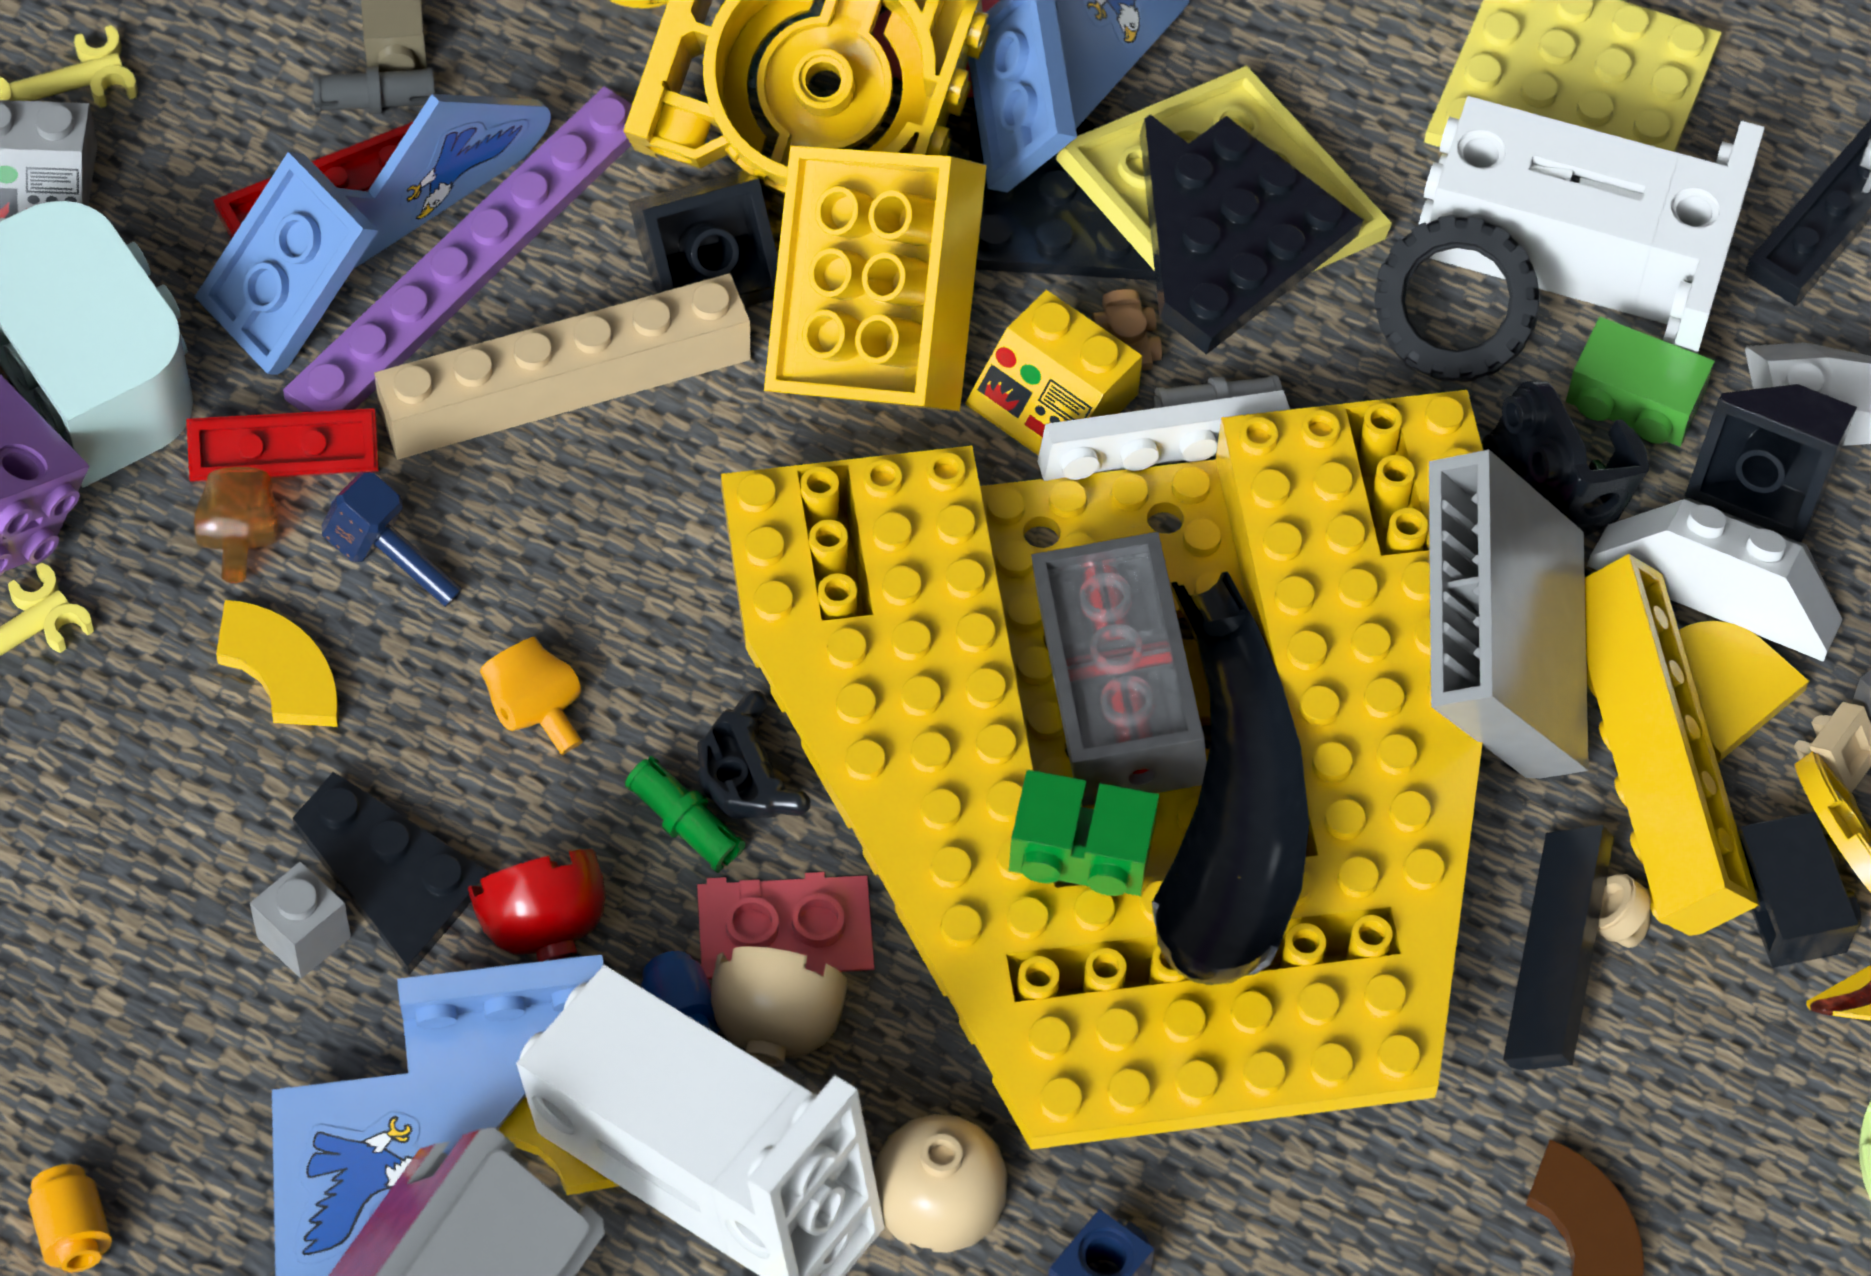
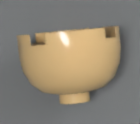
(774, 1003)
(940, 1183)

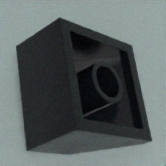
(708, 234)
(1771, 456)

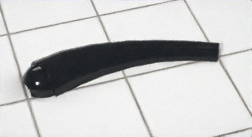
(1248, 809)

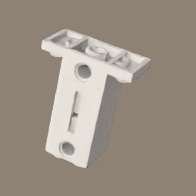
(1596, 210)
(705, 1131)

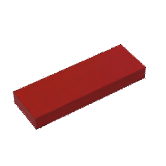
(285, 443)

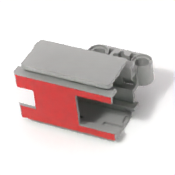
(471, 1218)

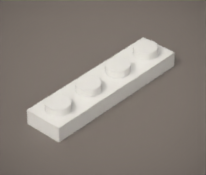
(1144, 436)

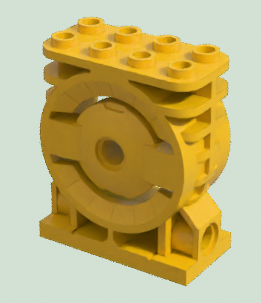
(928, 39)

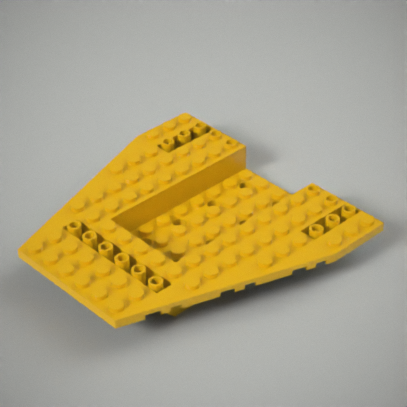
(922, 690)

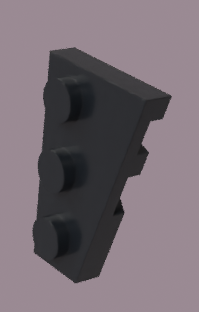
(389, 866)

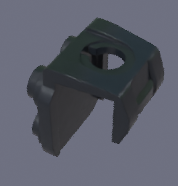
(1549, 454)

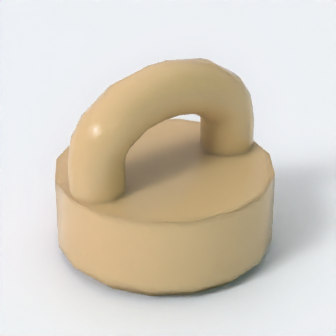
(1624, 911)

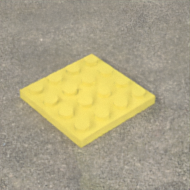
(1583, 65)
(1111, 170)

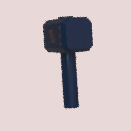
(364, 520)

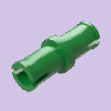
(684, 813)

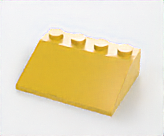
(875, 277)

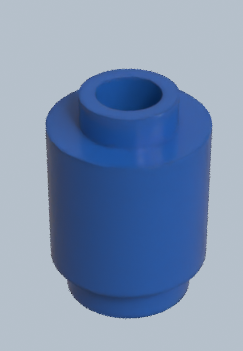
(681, 984)

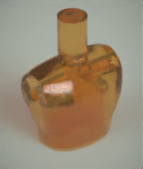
(236, 516)

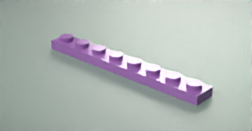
(465, 258)

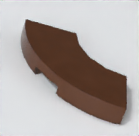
(1587, 1214)

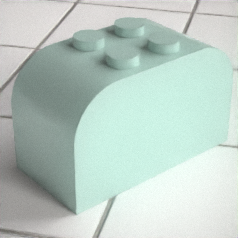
(90, 336)

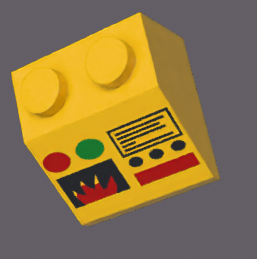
(1054, 370)

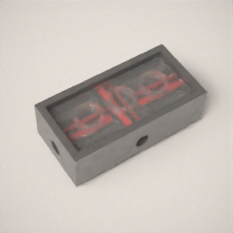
(1120, 666)

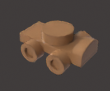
(1129, 323)

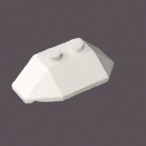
(1730, 572)

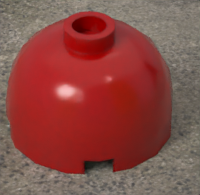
(541, 905)

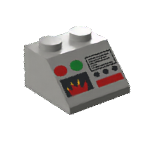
(45, 154)

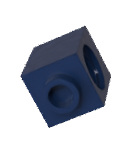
(1106, 1240)

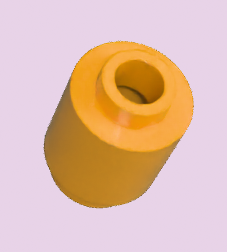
(68, 1218)

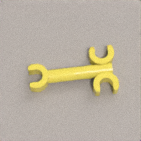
(99, 69)
(42, 610)

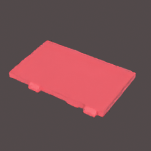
(807, 916)

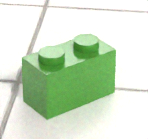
(1639, 381)

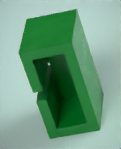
(1080, 844)

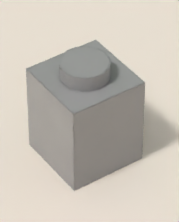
(300, 920)

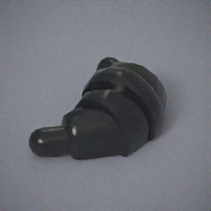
(738, 769)

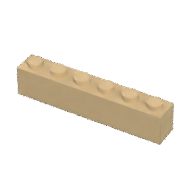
(563, 366)

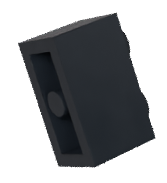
(1799, 890)

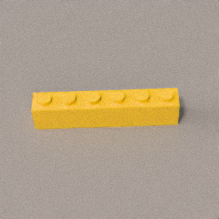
(1662, 751)

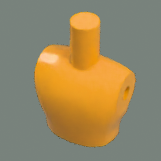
(533, 688)

